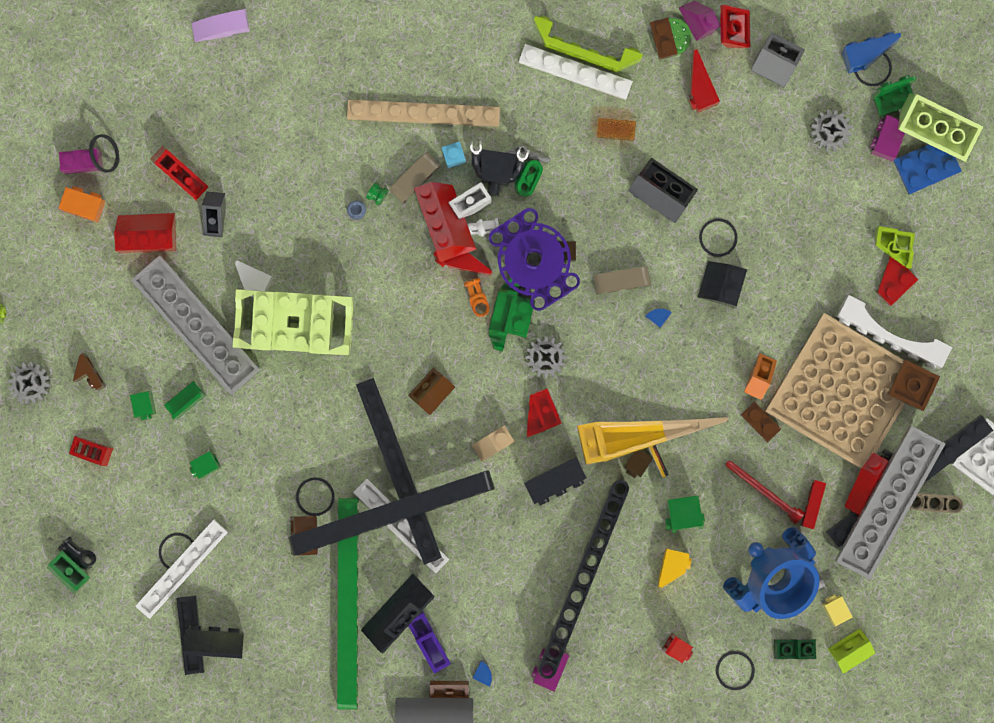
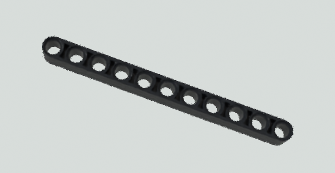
(391, 512)
(590, 571)

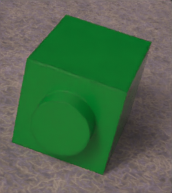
(143, 405)
(204, 465)

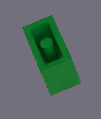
(68, 572)

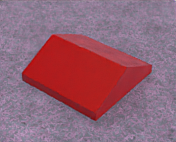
(735, 27)

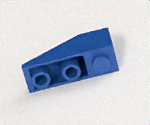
(863, 54)

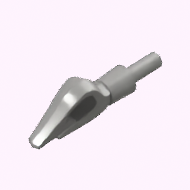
(532, 156)

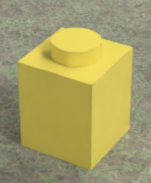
(836, 609)

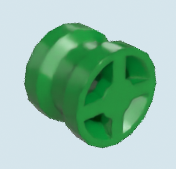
(377, 194)

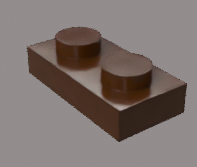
(663, 38)
(760, 422)
(449, 689)

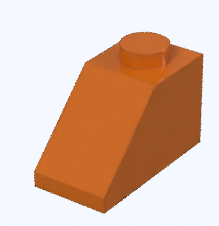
(760, 376)

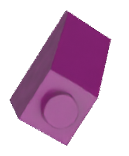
(699, 19)

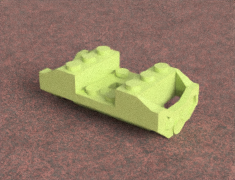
(271, 322)

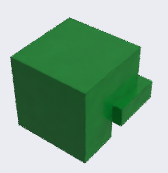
(684, 514)

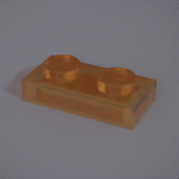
(616, 129)

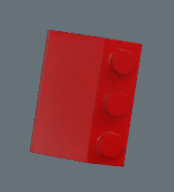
(145, 233)

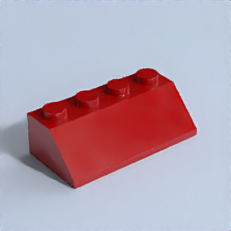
(448, 232)

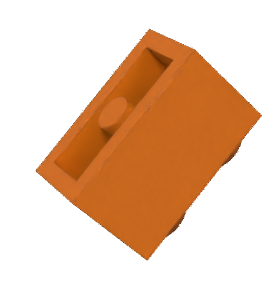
(82, 204)

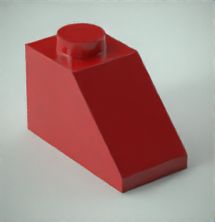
(677, 648)

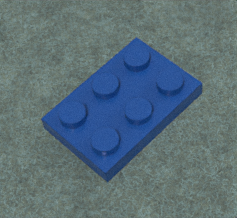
(925, 167)

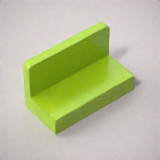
(851, 650)

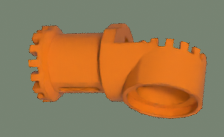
(477, 298)

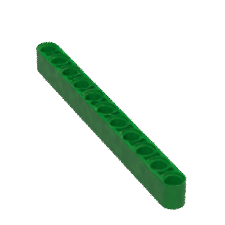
(347, 613)

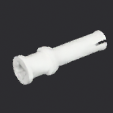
(483, 227)

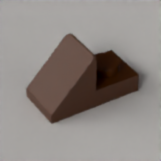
(86, 368)

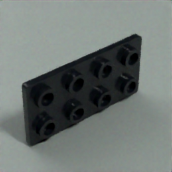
(397, 613)

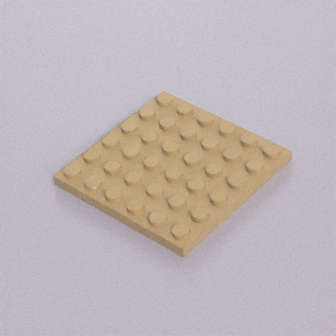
(840, 392)

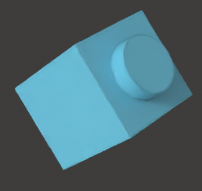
(453, 155)

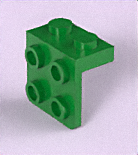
(891, 96)

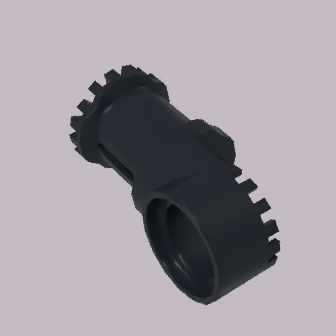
(76, 553)

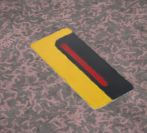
(659, 462)

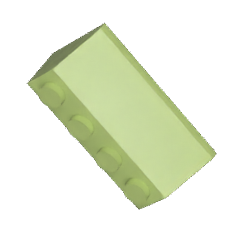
(938, 126)

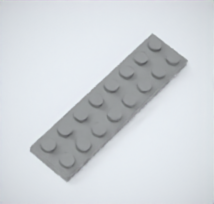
(195, 324)
(889, 502)

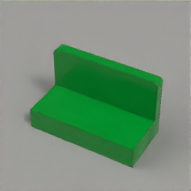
(184, 400)

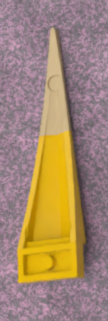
(614, 439)

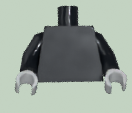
(497, 167)

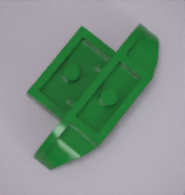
(509, 316)

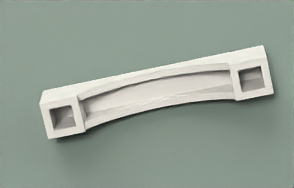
(854, 313)

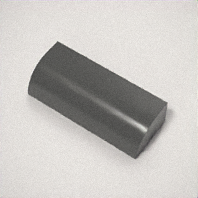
(434, 710)

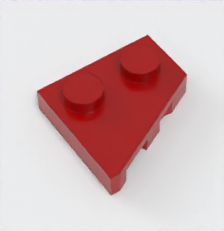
(895, 281)
(541, 413)

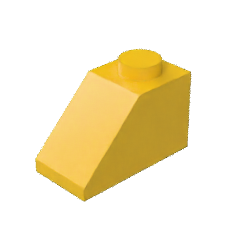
(673, 566)

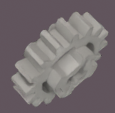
(829, 138)
(536, 366)
(25, 390)

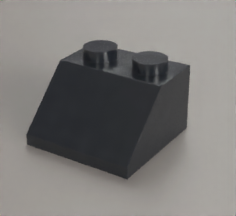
(722, 283)

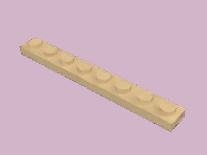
(423, 113)

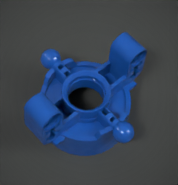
(792, 592)

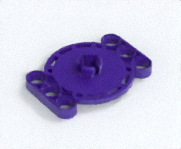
(529, 241)

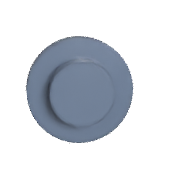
(356, 210)

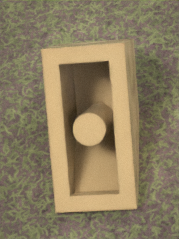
(493, 443)

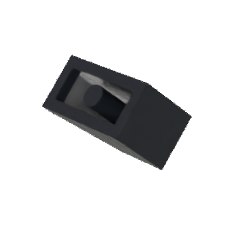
(213, 213)

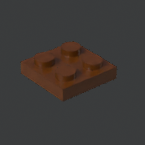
(913, 385)

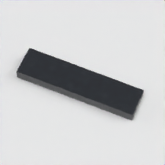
(188, 616)

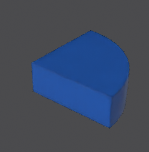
(658, 316)
(483, 674)

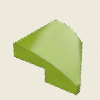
(896, 244)

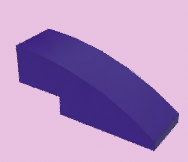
(429, 643)

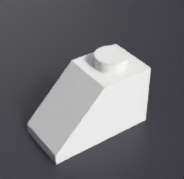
(471, 201)
(252, 278)

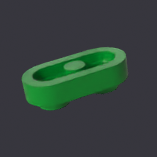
(529, 179)

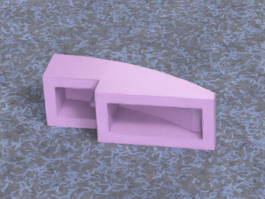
(221, 25)

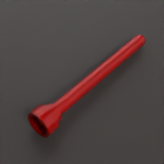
(793, 513)

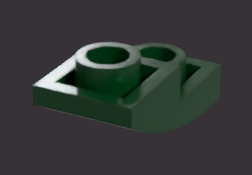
(795, 649)

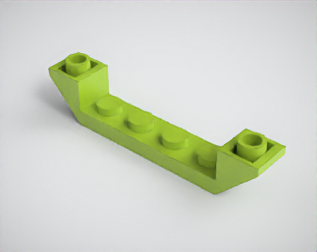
(544, 26)

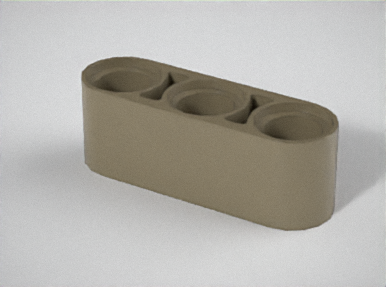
(414, 177)
(621, 279)
(942, 503)

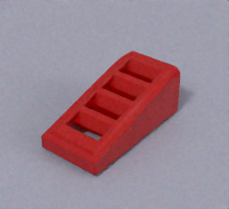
(102, 450)

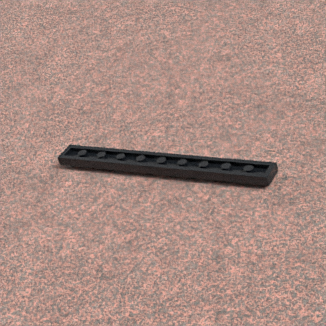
(954, 448)
(397, 467)

